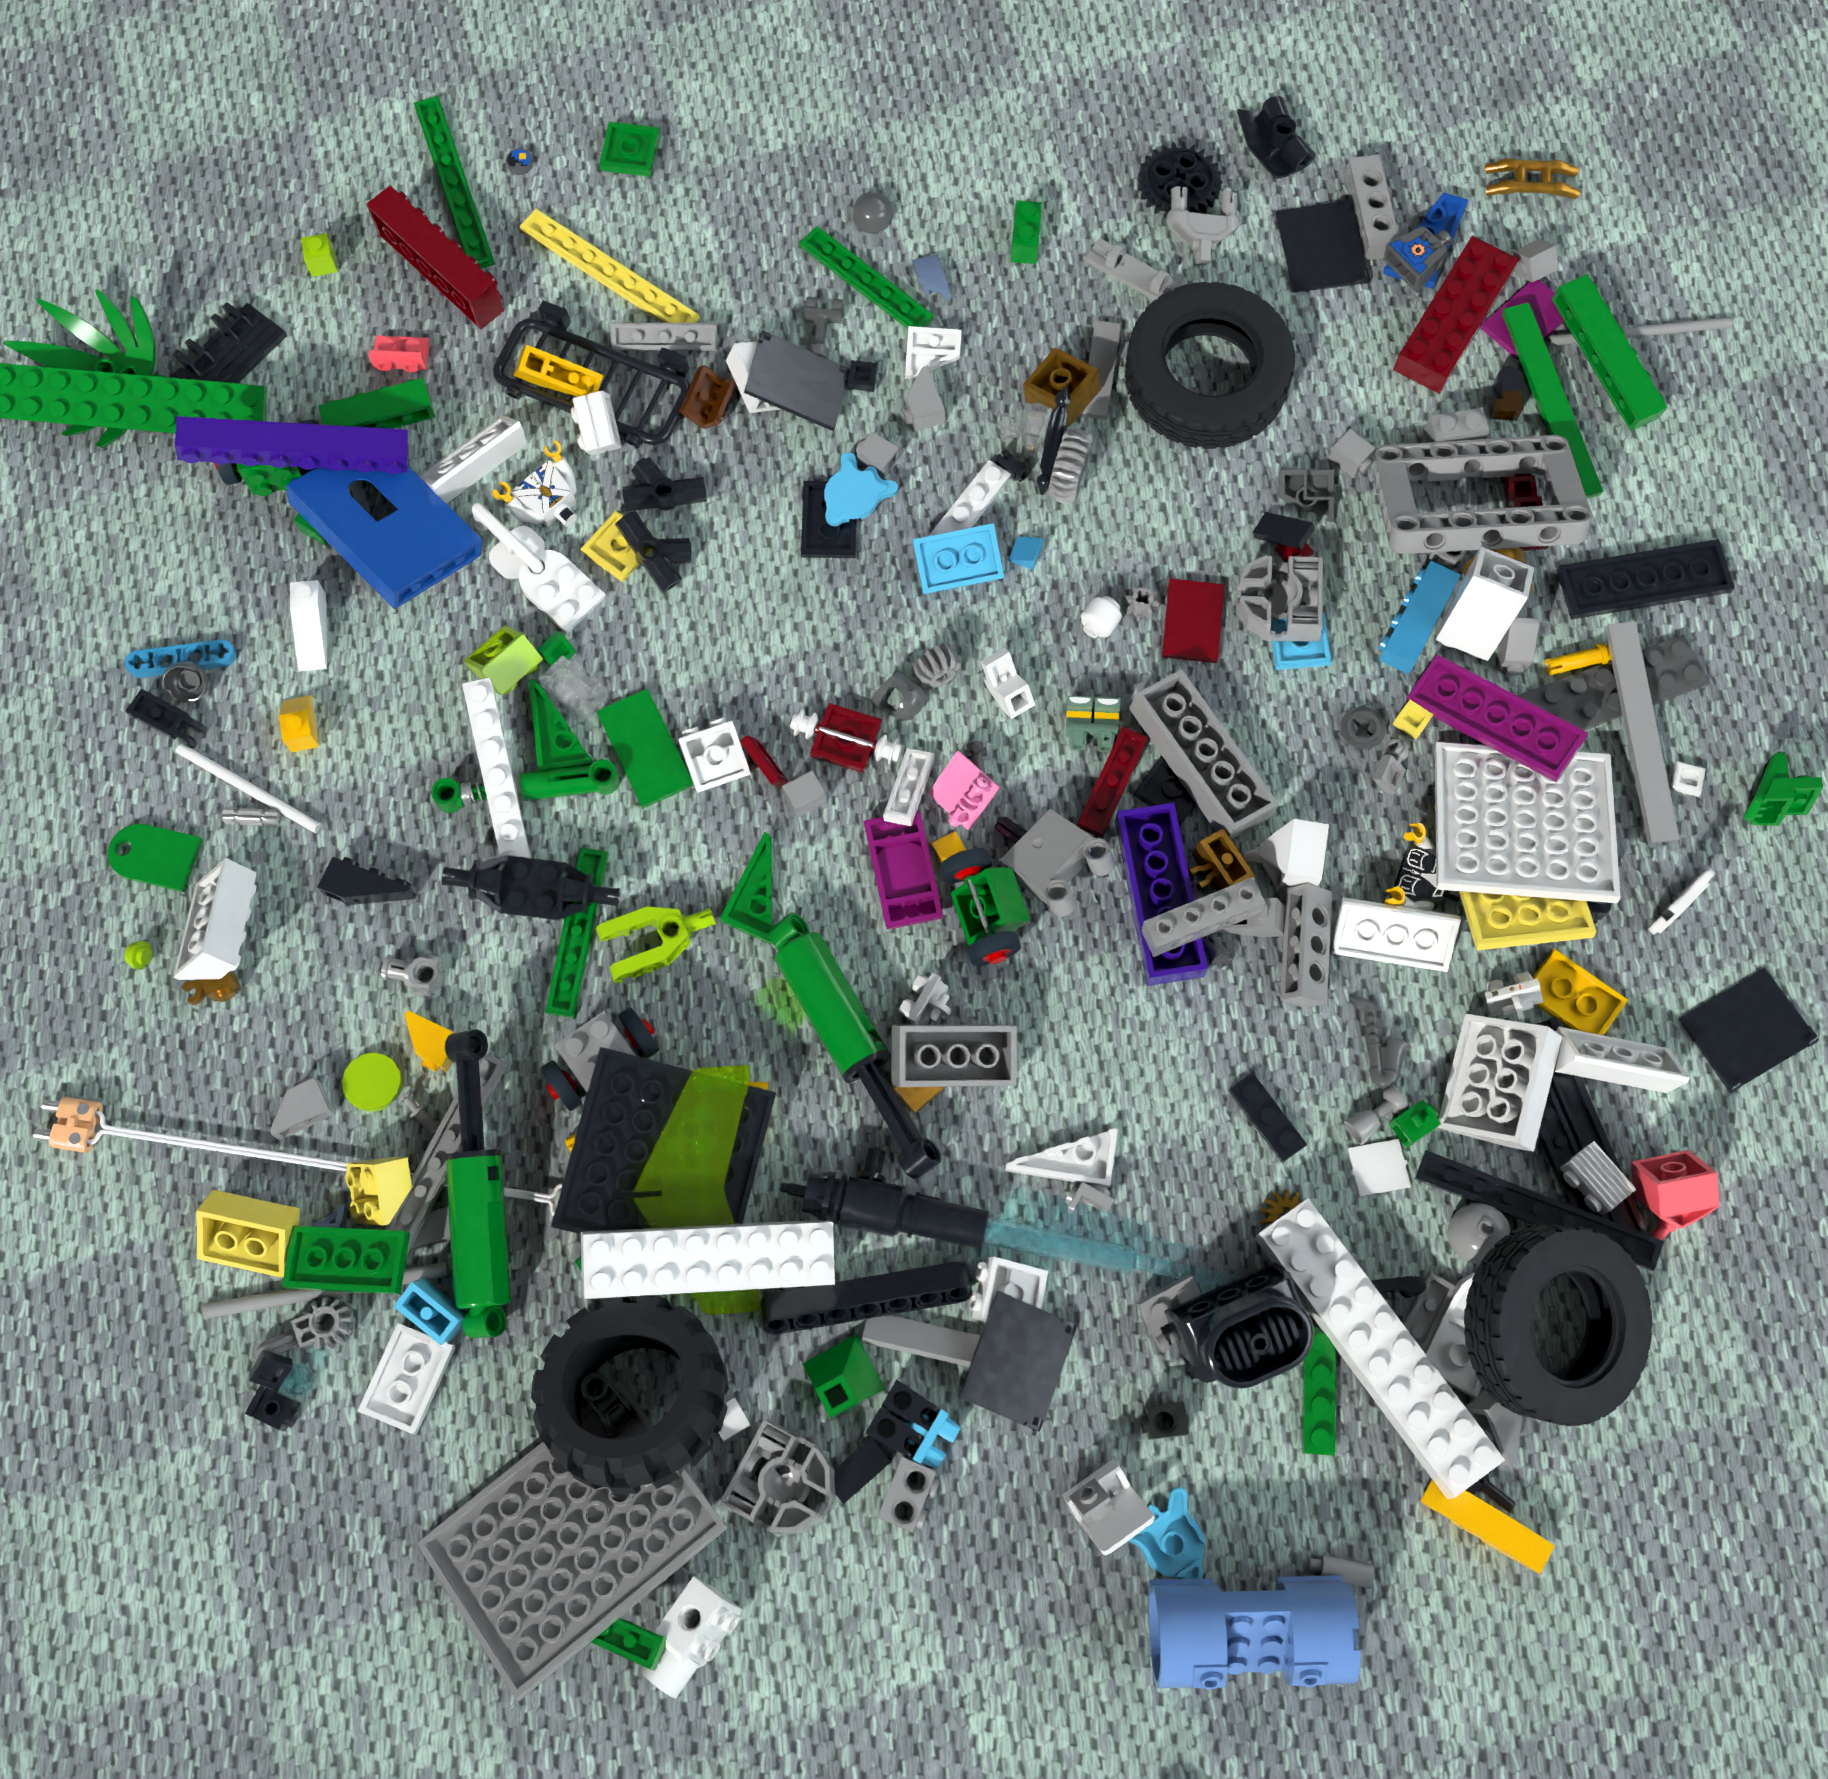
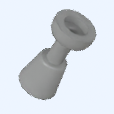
(1367, 1122)

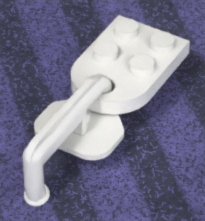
(543, 574)

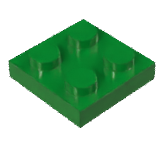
(629, 149)

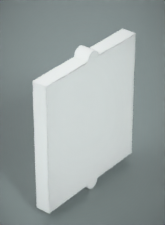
(1379, 1167)

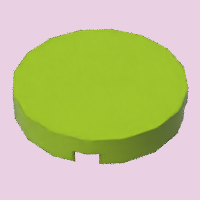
(372, 1082)

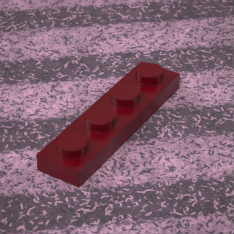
(1112, 782)

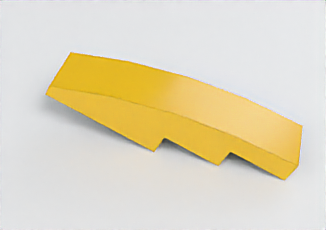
(1491, 1527)

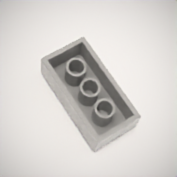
(954, 1055)

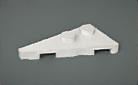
(1081, 1161)

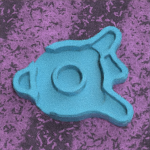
(854, 492)
(1174, 1540)

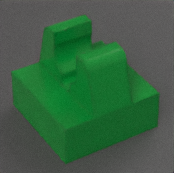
(555, 647)

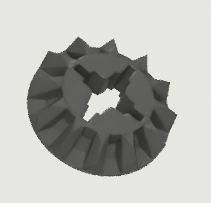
(1362, 716)

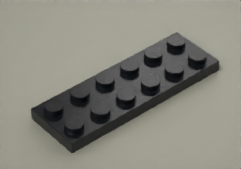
(1645, 579)

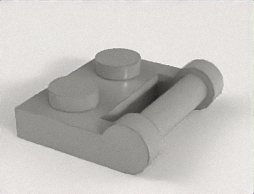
(1155, 1304)

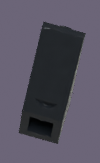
(354, 885)

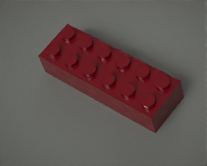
(436, 256)
(1455, 314)

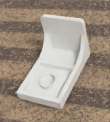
(1448, 1344)

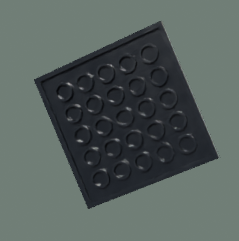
(618, 1131)

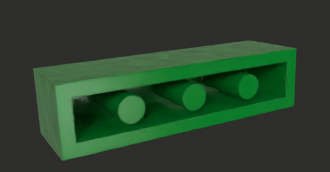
(382, 408)

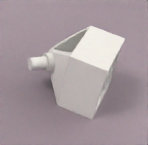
(1293, 854)

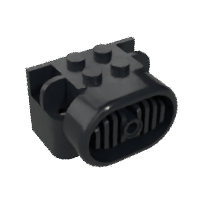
(1243, 1329)

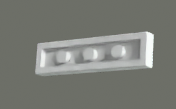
(974, 499)

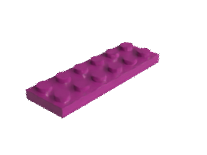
(1498, 718)

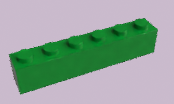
(1609, 352)

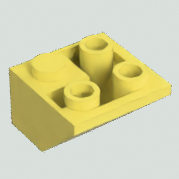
(377, 1188)

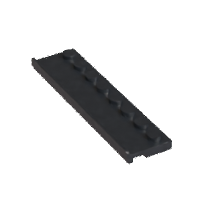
(1570, 1126)

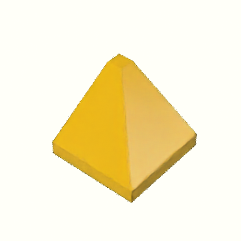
(948, 846)

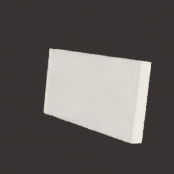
(1395, 934)

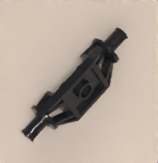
(531, 887)

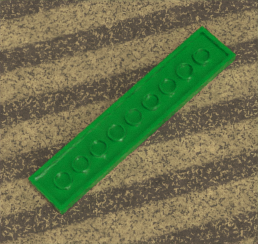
(121, 399)

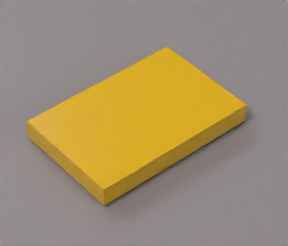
(1576, 995)

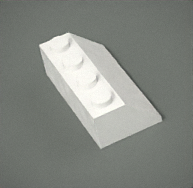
(216, 923)

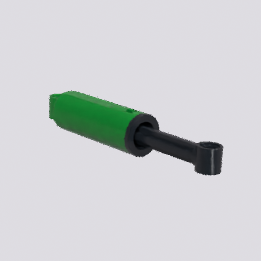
(847, 1032)
(476, 1202)

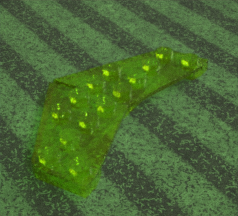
(693, 1164)

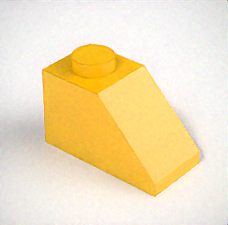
(298, 724)
(428, 1042)

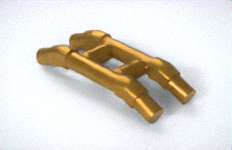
(1520, 184)

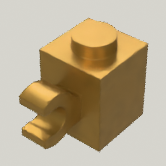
(215, 989)

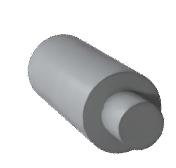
(1351, 1571)

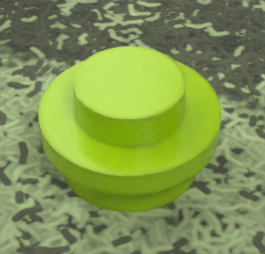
(138, 954)

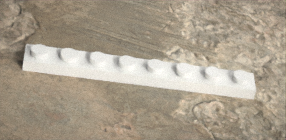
(496, 768)

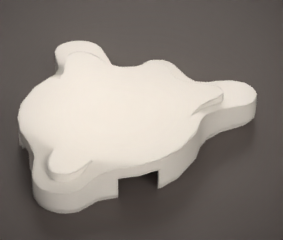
(1692, 891)

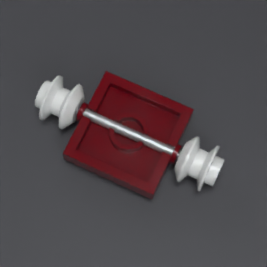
(846, 737)

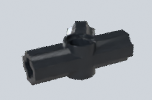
(654, 483)
(667, 551)

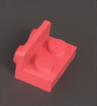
(400, 353)

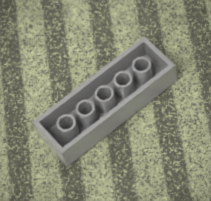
(1203, 755)

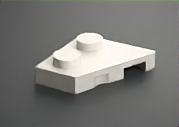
(931, 348)

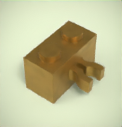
(1219, 862)

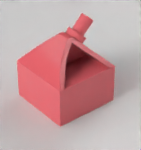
(1676, 1189)

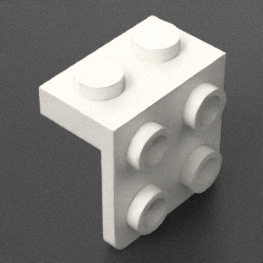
(1129, 1512)

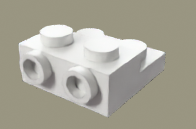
(713, 755)
(1010, 1278)

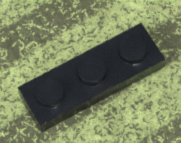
(1267, 1117)

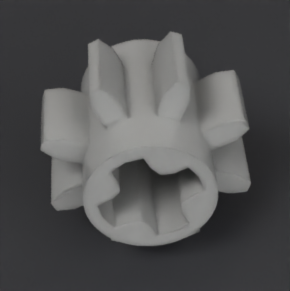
(1140, 609)

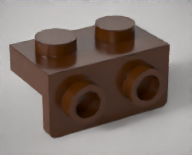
(707, 398)

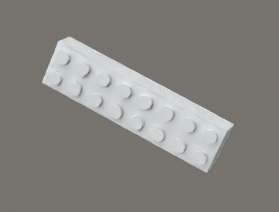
(707, 1258)

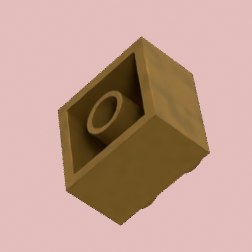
(1058, 371)

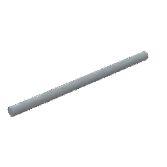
(1657, 329)

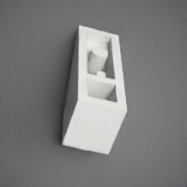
(309, 624)

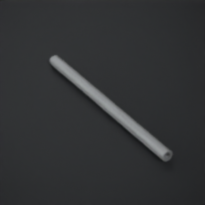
(292, 1296)

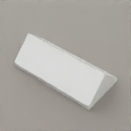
(475, 458)
(1619, 1061)

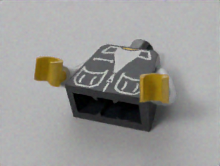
(1416, 878)

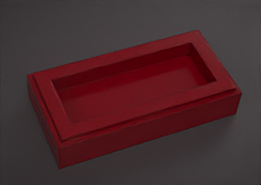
(764, 761)

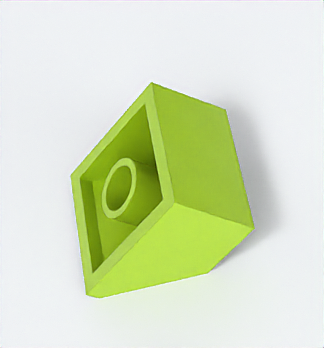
(504, 659)

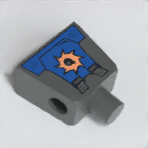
(1417, 255)

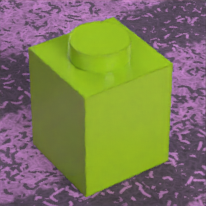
(319, 254)

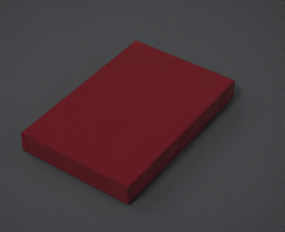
(1193, 620)

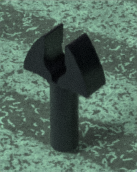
(1492, 1492)

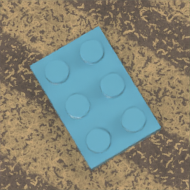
(958, 558)

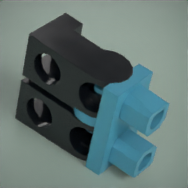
(922, 1426)

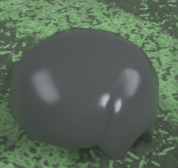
(872, 212)
(183, 679)

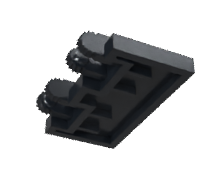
(234, 356)

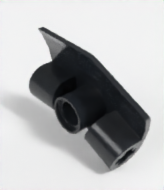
(1273, 138)

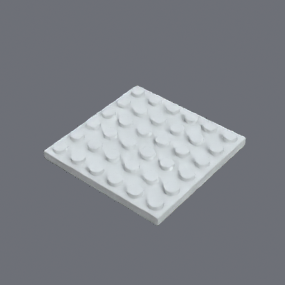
(1522, 832)

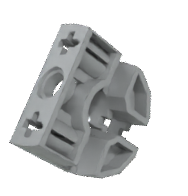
(1255, 611)
(777, 1488)

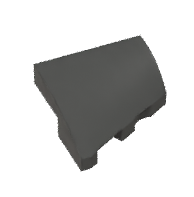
(1299, 488)

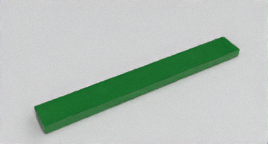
(453, 181)
(1549, 391)

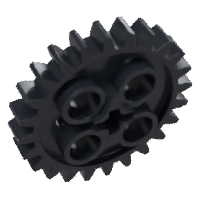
(1180, 168)

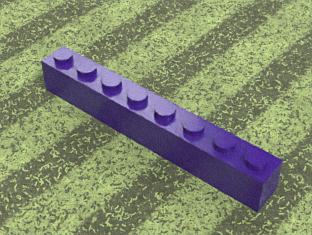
(291, 445)

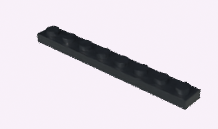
(1530, 1205)

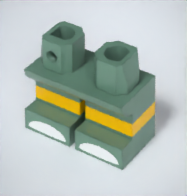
(1104, 725)

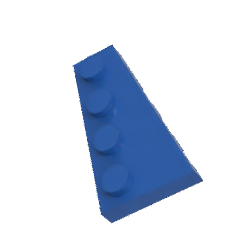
(1443, 215)

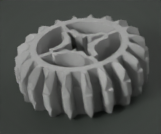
(1070, 466)

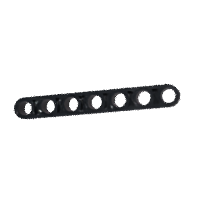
(865, 1298)

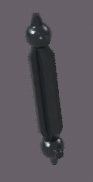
(1053, 438)

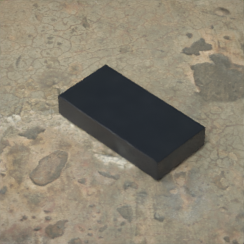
(1283, 530)
(859, 1470)

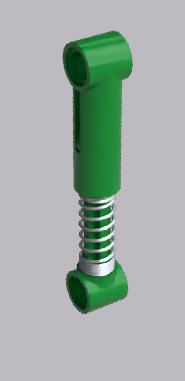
(533, 785)

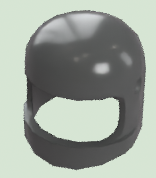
(913, 695)

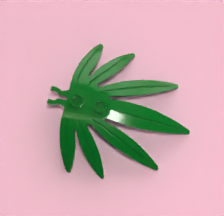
(137, 360)

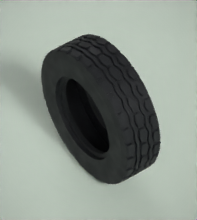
(1218, 312)
(1614, 1337)

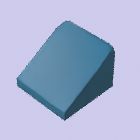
(1026, 551)

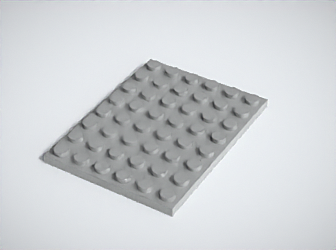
(556, 1563)

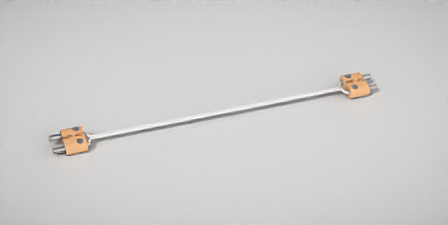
(80, 1116)

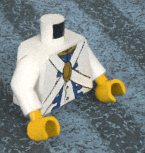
(543, 494)

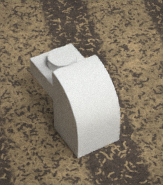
(1005, 684)

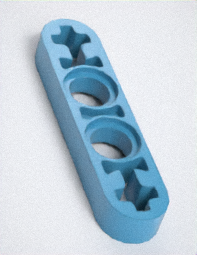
(180, 653)

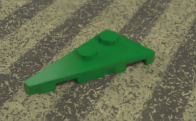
(554, 740)
(751, 901)

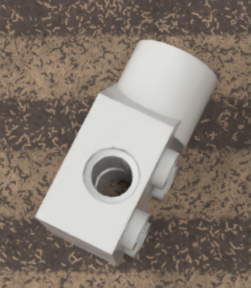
(693, 1635)

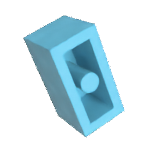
(431, 1311)

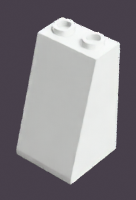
(1485, 604)

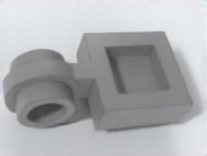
(1389, 770)

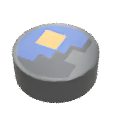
(519, 161)

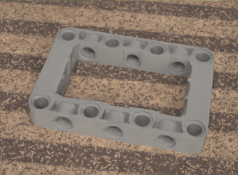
(1409, 532)

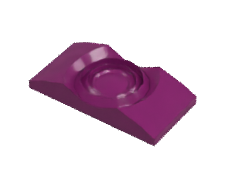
(903, 872)

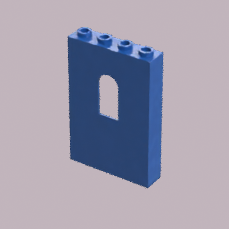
(400, 552)

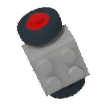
(582, 1047)

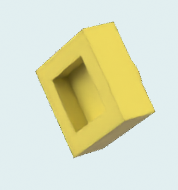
(1413, 719)

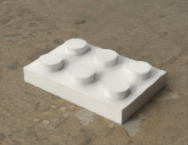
(406, 1379)

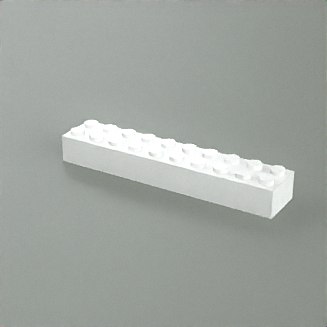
(1380, 1350)

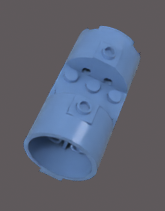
(1296, 1629)

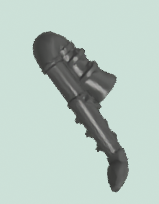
(1384, 1061)

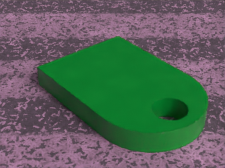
(156, 856)

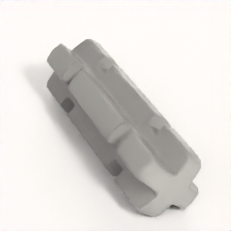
(250, 816)

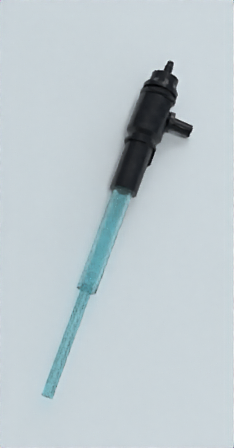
(887, 1209)

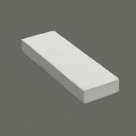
(908, 787)

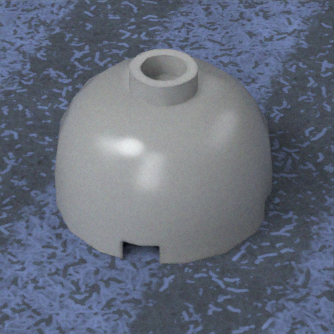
(1476, 1230)

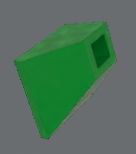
(843, 1376)

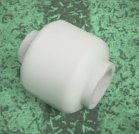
(1101, 617)

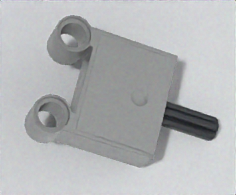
(1051, 856)

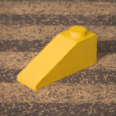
(556, 373)

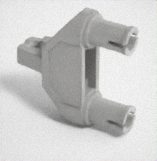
(1201, 230)

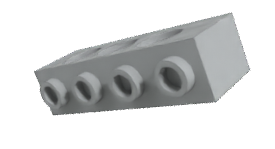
(1371, 204)
(1203, 916)
(1306, 945)

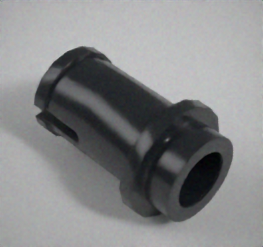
(1018, 469)

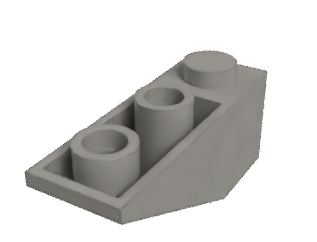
(1266, 924)

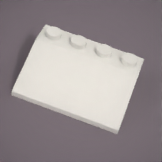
(1500, 1081)

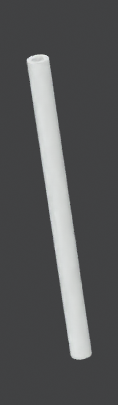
(248, 788)

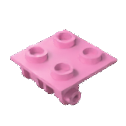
(963, 791)

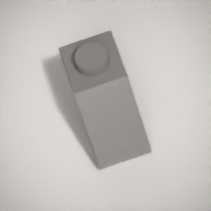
(923, 403)
(1518, 646)
(301, 1108)
(1498, 1424)

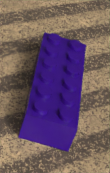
(1156, 884)

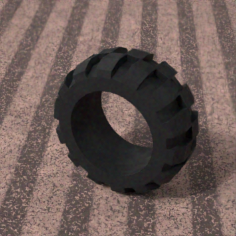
(672, 1442)

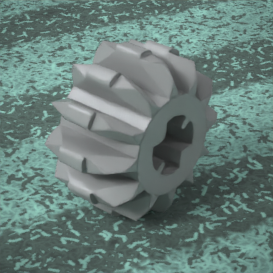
(937, 667)

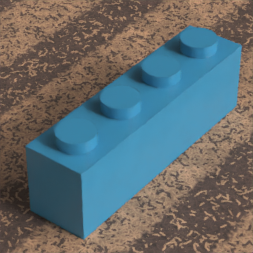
(1419, 617)

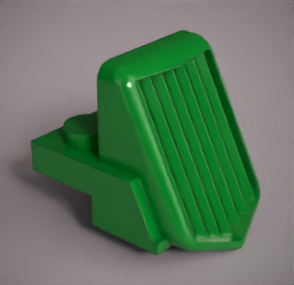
(1780, 794)

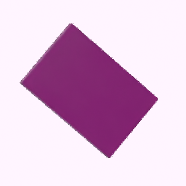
(1542, 306)

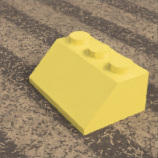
(245, 1232)

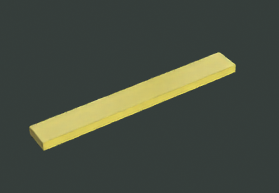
(606, 270)

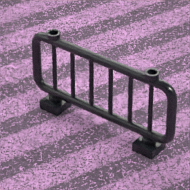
(554, 319)

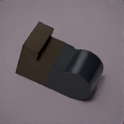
(1509, 395)

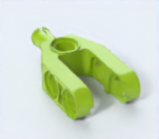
(661, 955)

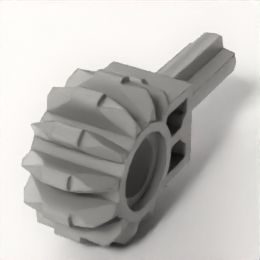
(309, 1329)

